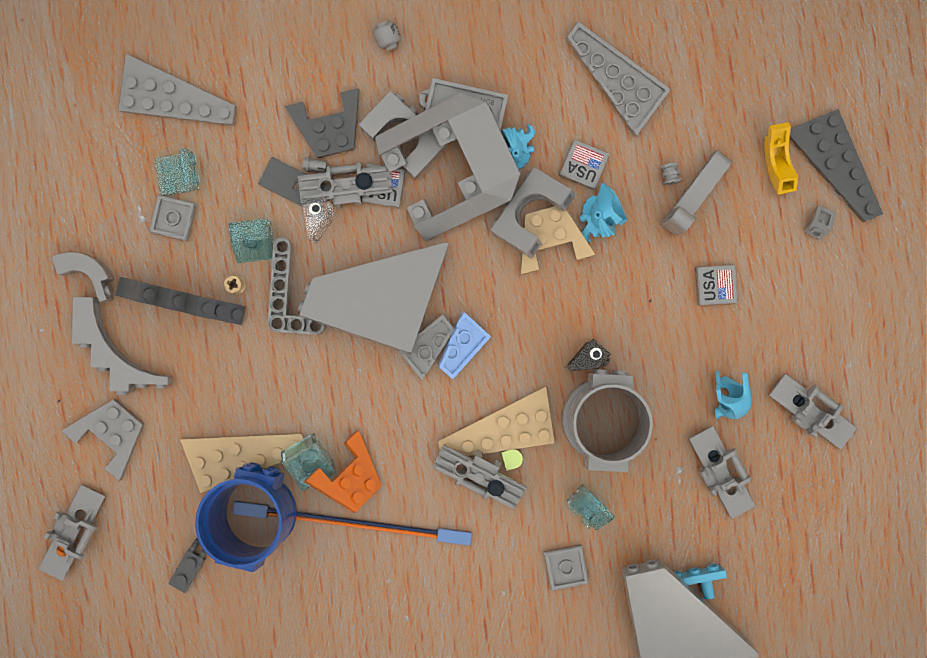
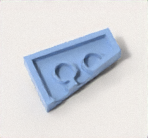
(463, 345)

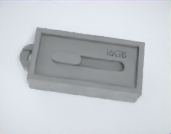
(443, 90)

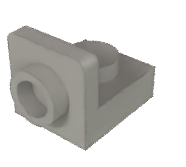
(820, 223)

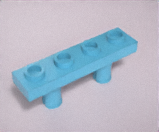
(704, 576)

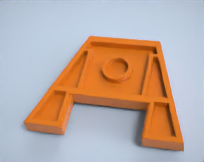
(354, 483)

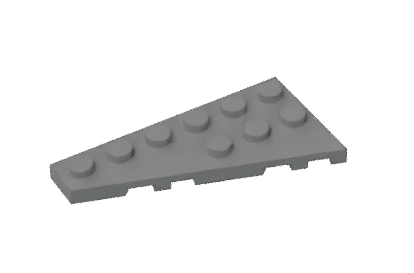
(159, 94)

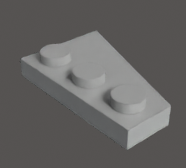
(428, 346)

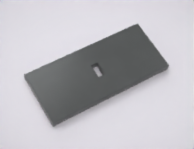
(281, 180)

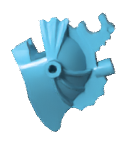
(517, 144)
(602, 213)

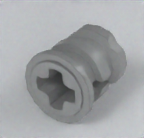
(670, 173)

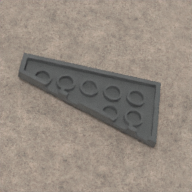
(836, 159)

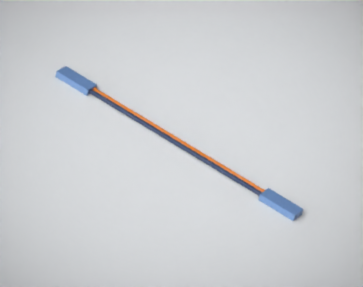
(444, 535)

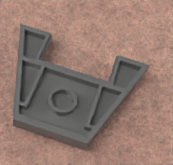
(332, 132)

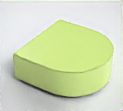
(512, 459)

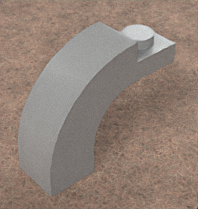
(98, 272)

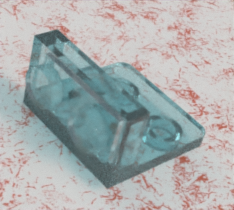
(177, 173)

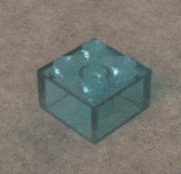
(305, 458)

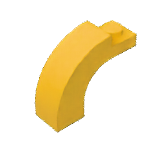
(778, 159)

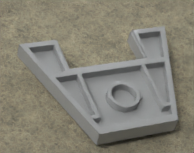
(113, 426)

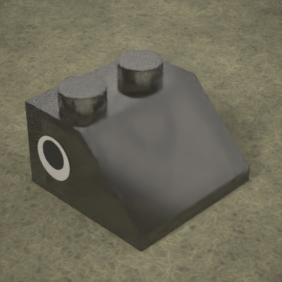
(589, 357)

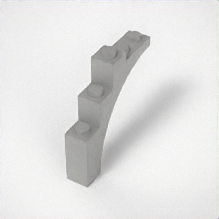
(90, 333)

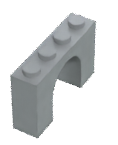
(393, 110)
(535, 187)

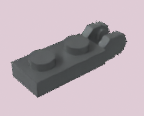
(188, 568)

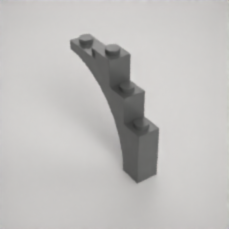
(180, 301)

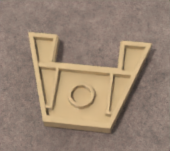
(553, 229)

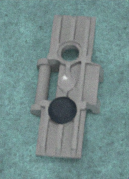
(482, 472)

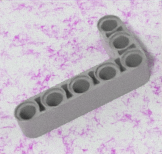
(682, 213)
(275, 294)

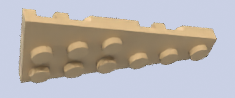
(217, 458)

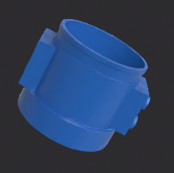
(212, 522)

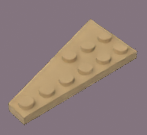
(511, 427)

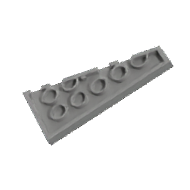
(625, 83)

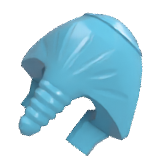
(739, 399)

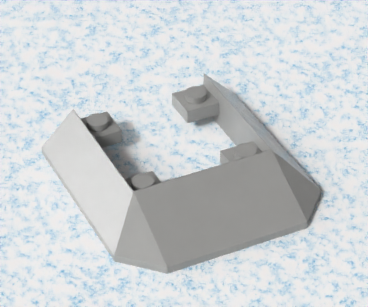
(483, 146)

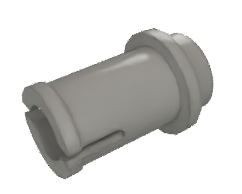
(314, 165)

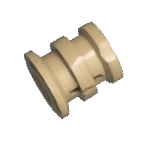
(239, 280)

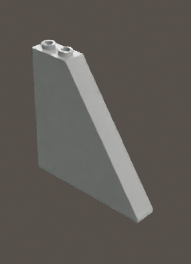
(377, 299)
(675, 620)

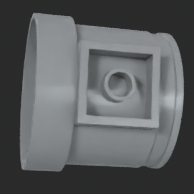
(596, 381)

